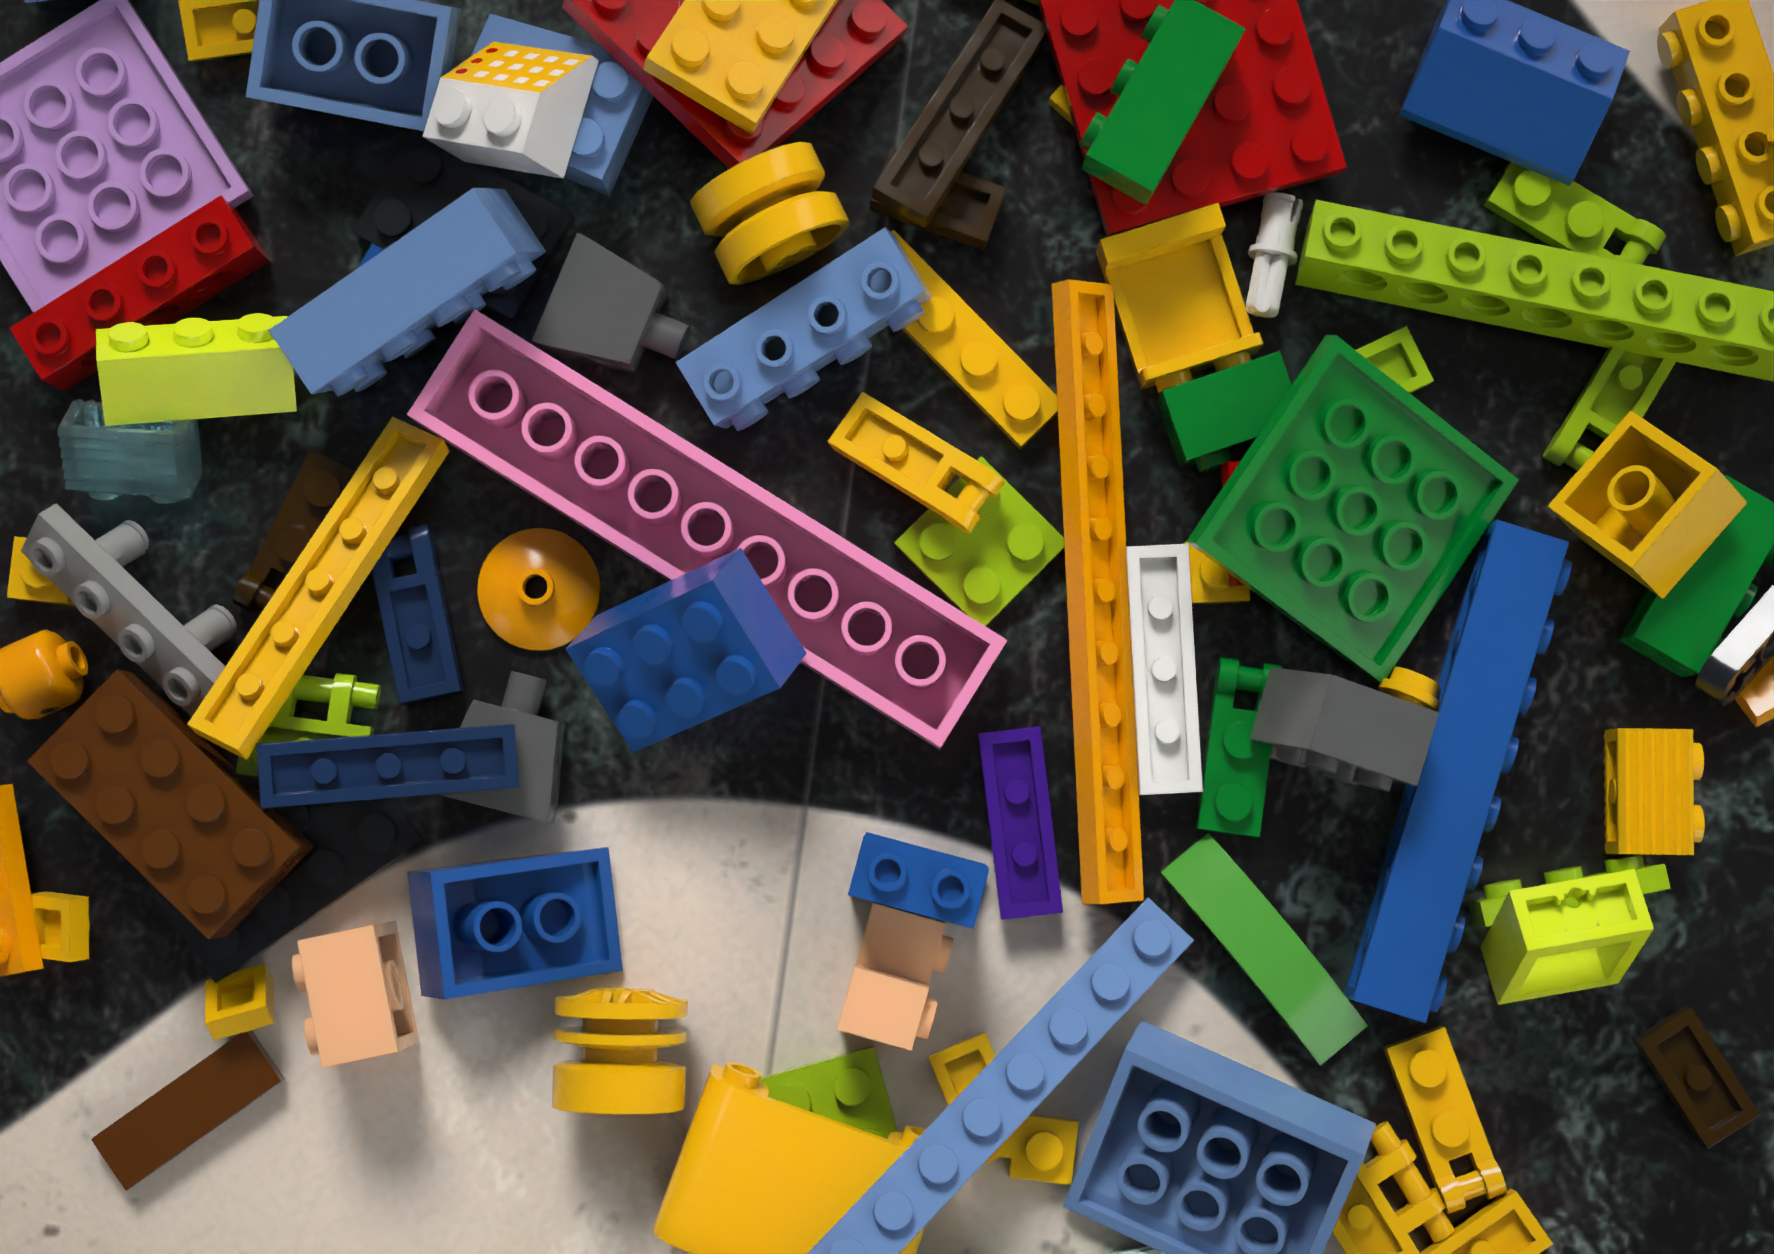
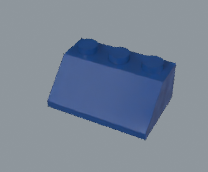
(1515, 84)

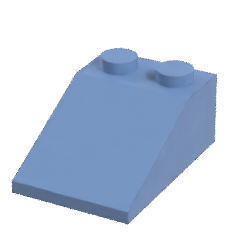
(611, 111)

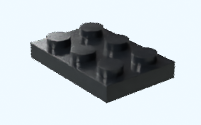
(429, 179)

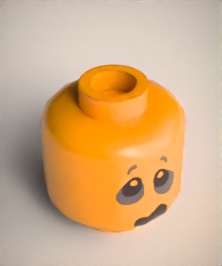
(40, 675)

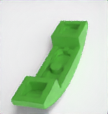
(1265, 948)

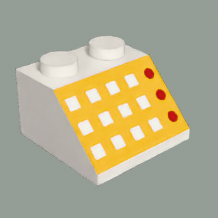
(512, 108)

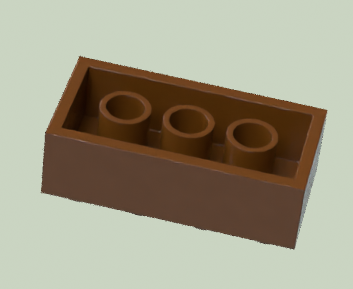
(170, 804)

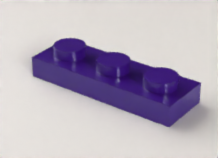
(1020, 823)

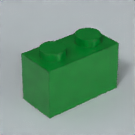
(1222, 410)

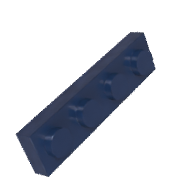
(388, 766)

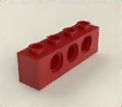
(144, 287)

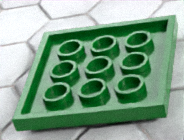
(1353, 509)

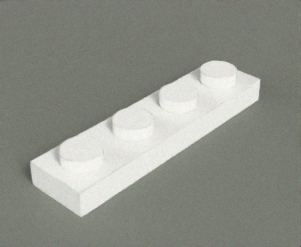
(1163, 669)

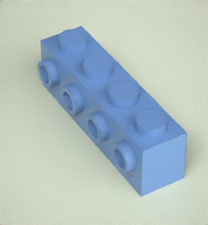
(805, 330)

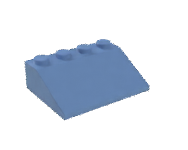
(1215, 1155)

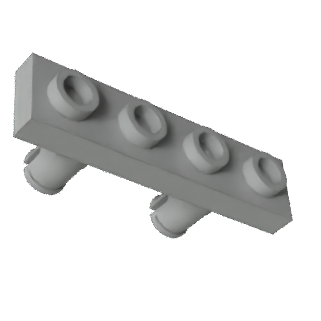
(103, 591)

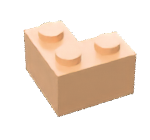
(893, 975)

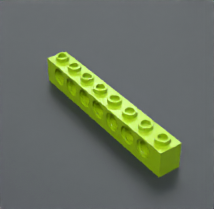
(1539, 289)

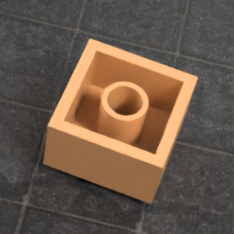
(355, 994)

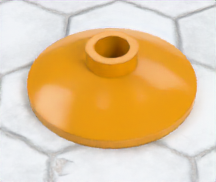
(564, 608)

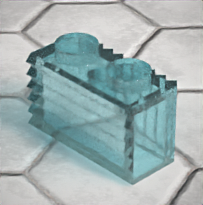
(130, 458)

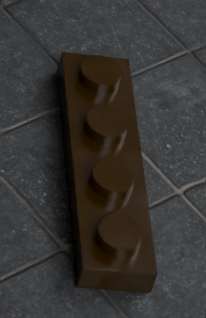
(960, 112)

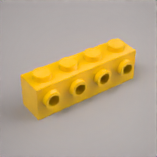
(1730, 106)

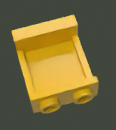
(1178, 298)

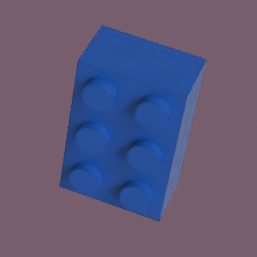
(687, 651)

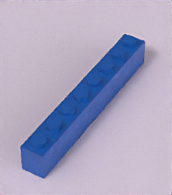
(1443, 818)

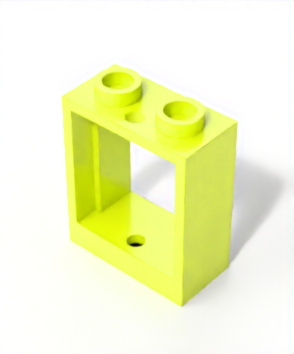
(1552, 949)

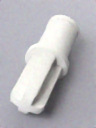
(1273, 253)

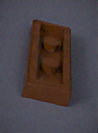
(187, 1109)

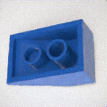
(514, 922)

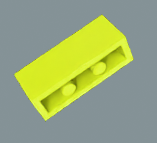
(193, 370)

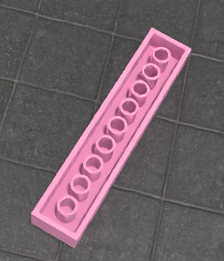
(685, 508)

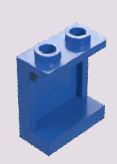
(919, 880)

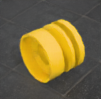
(619, 1053)

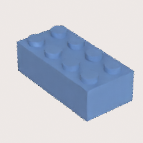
(409, 291)

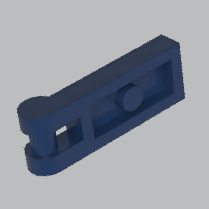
(416, 619)

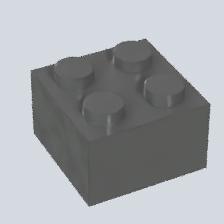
(1343, 729)

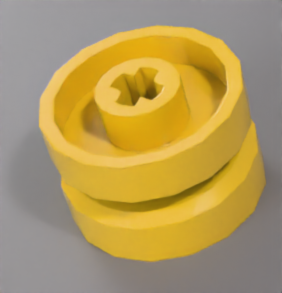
(769, 212)

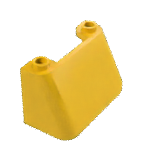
(767, 1171)

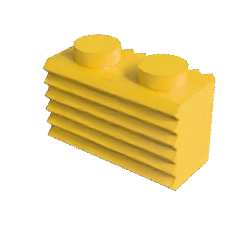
(1652, 791)

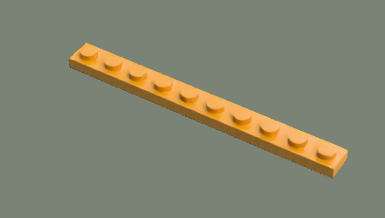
(1097, 592)

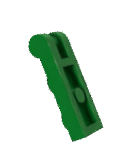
(1233, 764)

